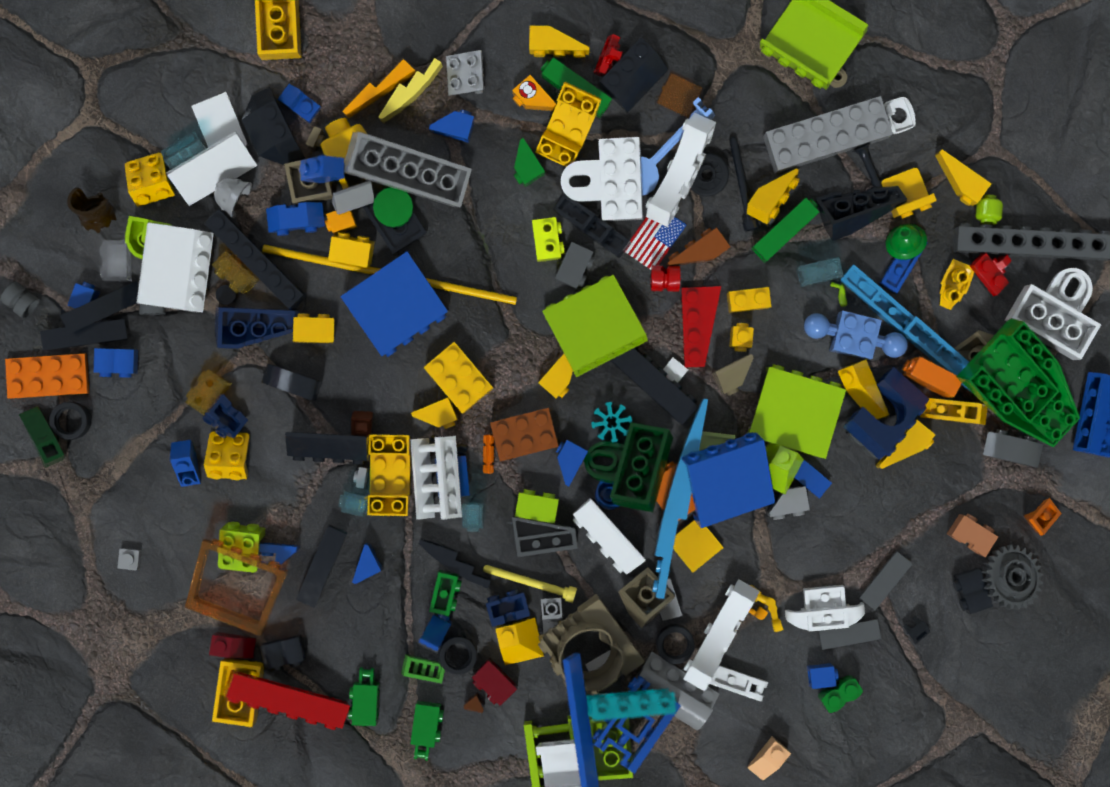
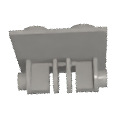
(465, 73)

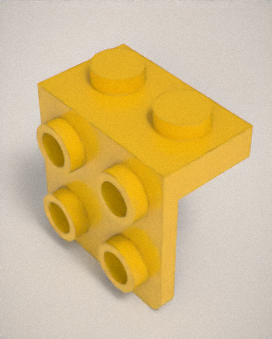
(148, 179)
(915, 191)
(226, 456)

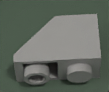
(793, 502)

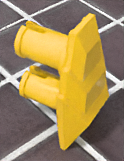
(955, 283)

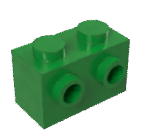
(444, 592)

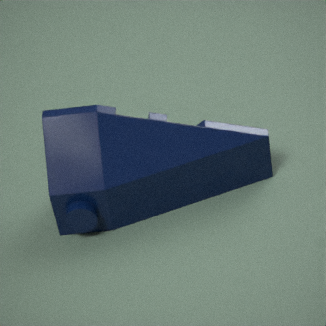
(248, 325)

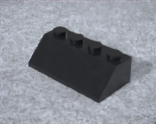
(327, 446)

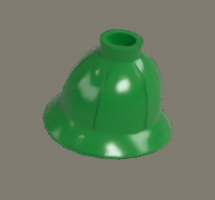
(906, 241)

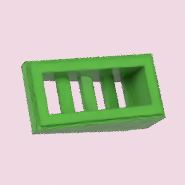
(406, 665)

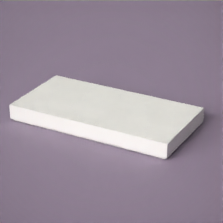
(202, 172)

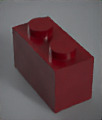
(494, 682)

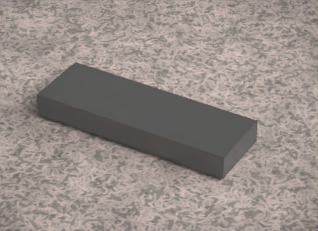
(885, 580)
(856, 633)

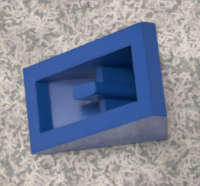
(367, 565)

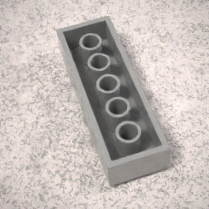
(827, 134)
(406, 169)

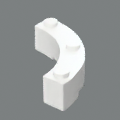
(681, 170)
(720, 634)

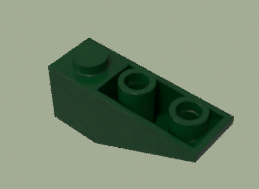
(42, 437)

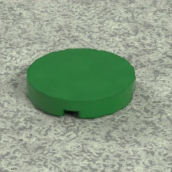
(393, 207)

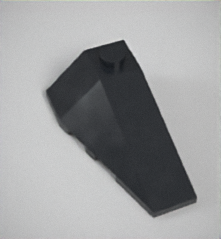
(852, 211)

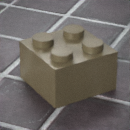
(306, 191)

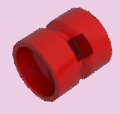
(665, 278)

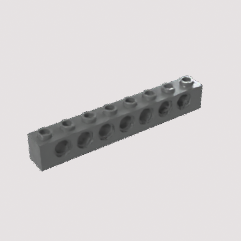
(964, 244)

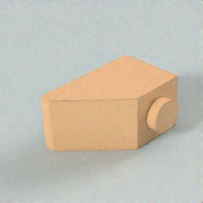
(769, 759)

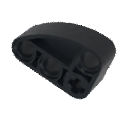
(291, 382)

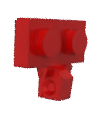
(608, 54)
(991, 272)

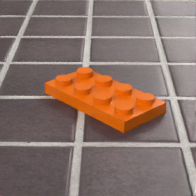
(47, 376)

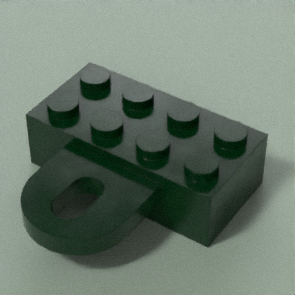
(635, 466)

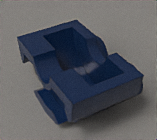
(224, 417)
(507, 607)

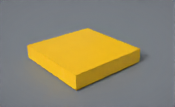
(696, 545)

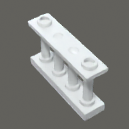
(448, 478)

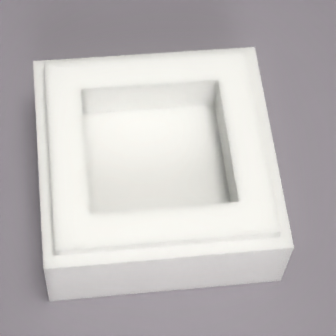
(675, 370)

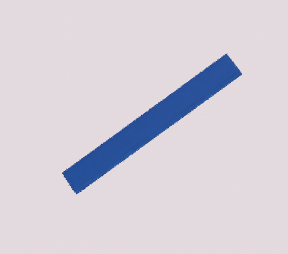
(580, 721)

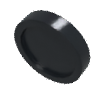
(225, 295)

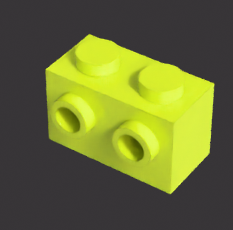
(547, 239)

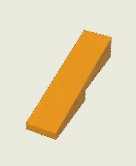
(370, 94)

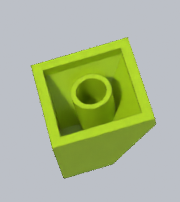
(782, 466)

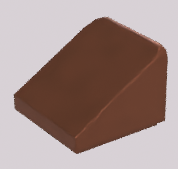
(361, 423)

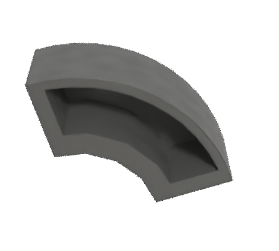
(1013, 449)

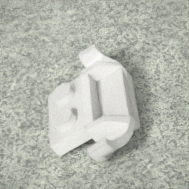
(825, 610)

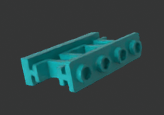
(631, 704)

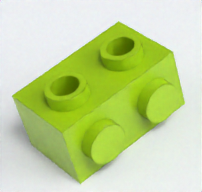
(537, 507)

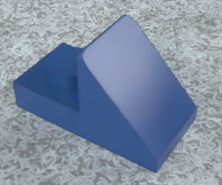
(299, 103)
(282, 551)

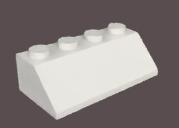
(609, 537)

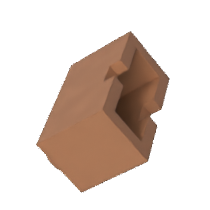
(967, 530)

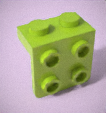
(241, 536)

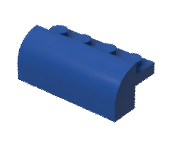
(1094, 422)

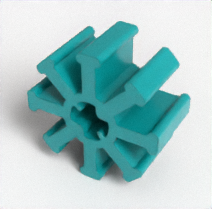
(604, 423)

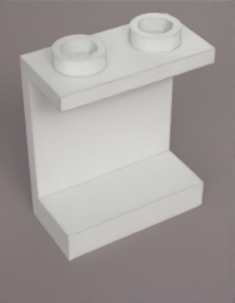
(559, 763)

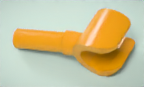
(760, 613)

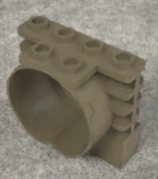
(593, 617)

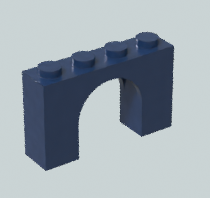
(908, 403)

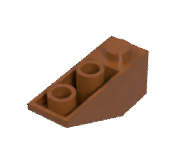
(706, 249)

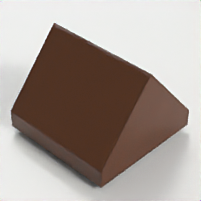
(474, 704)

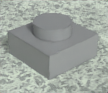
(361, 477)
(129, 559)

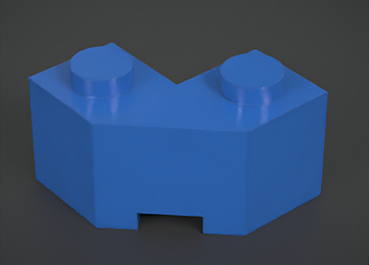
(288, 218)

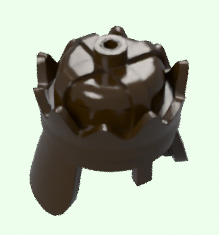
(93, 211)

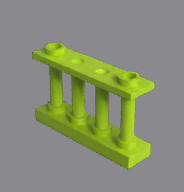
(532, 732)

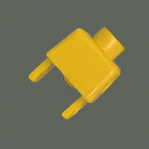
(338, 141)

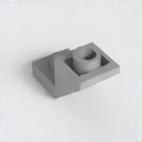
(551, 612)

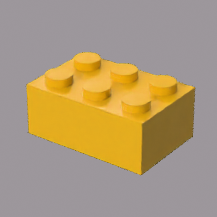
(278, 29)
(458, 377)
(230, 712)

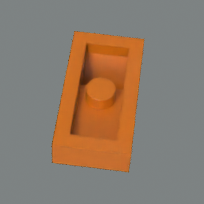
(1043, 516)

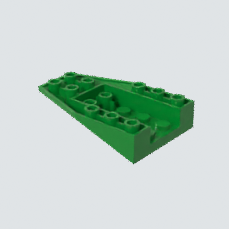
(1022, 383)

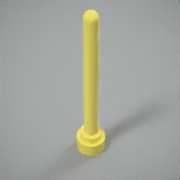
(567, 593)

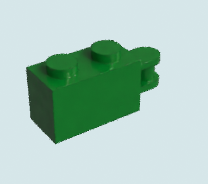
(365, 699)
(425, 727)

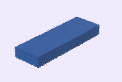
(897, 273)

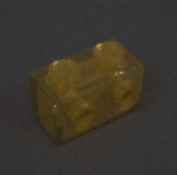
(236, 273)
(207, 390)

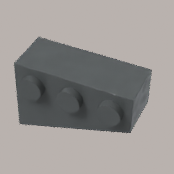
(542, 537)

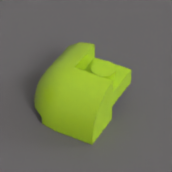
(136, 234)

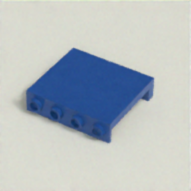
(395, 304)
(729, 479)

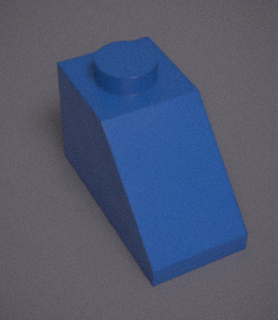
(455, 125)
(570, 459)

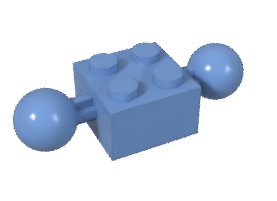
(855, 335)

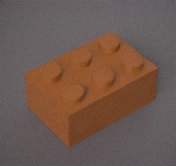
(524, 434)

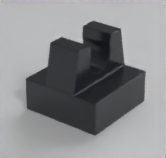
(918, 632)

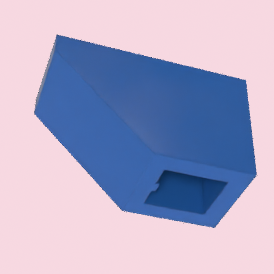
(185, 463)

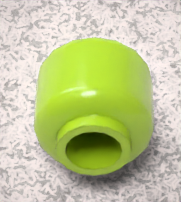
(989, 210)

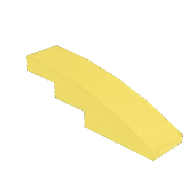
(405, 96)

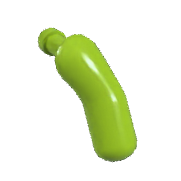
(842, 295)

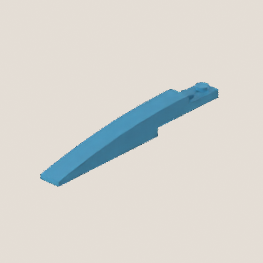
(904, 322)
(677, 503)

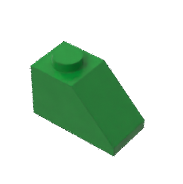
(527, 166)

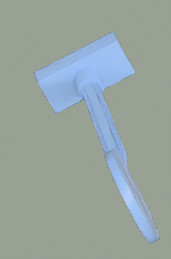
(649, 170)

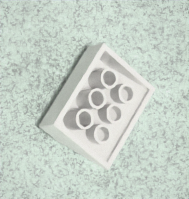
(175, 267)

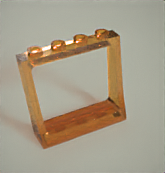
(223, 614)

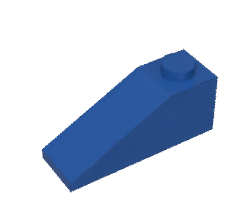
(435, 631)

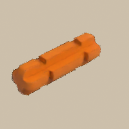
(488, 454)

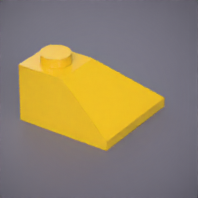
(519, 641)

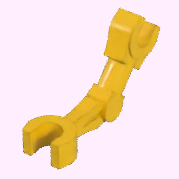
(771, 603)

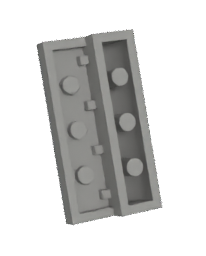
(694, 702)

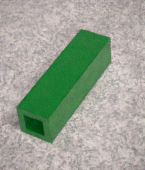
(557, 73)
(785, 229)

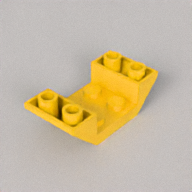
(569, 125)
(389, 475)

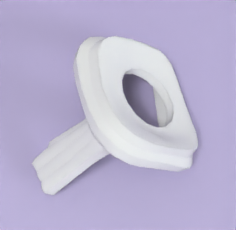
(904, 104)

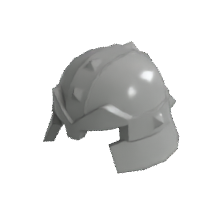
(228, 192)

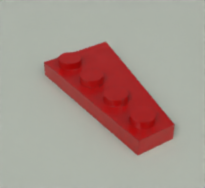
(698, 318)

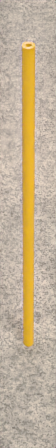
(371, 270)

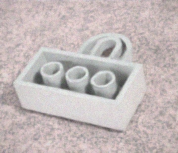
(614, 179)
(1056, 317)

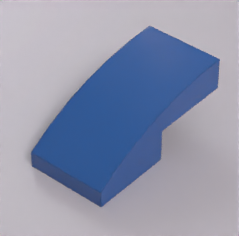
(812, 479)

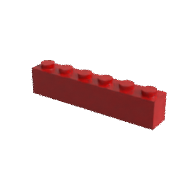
(286, 699)

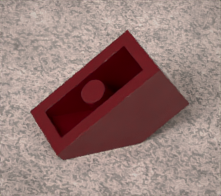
(232, 645)

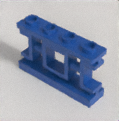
(650, 733)

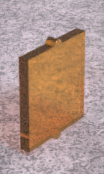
(679, 95)

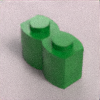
(846, 690)

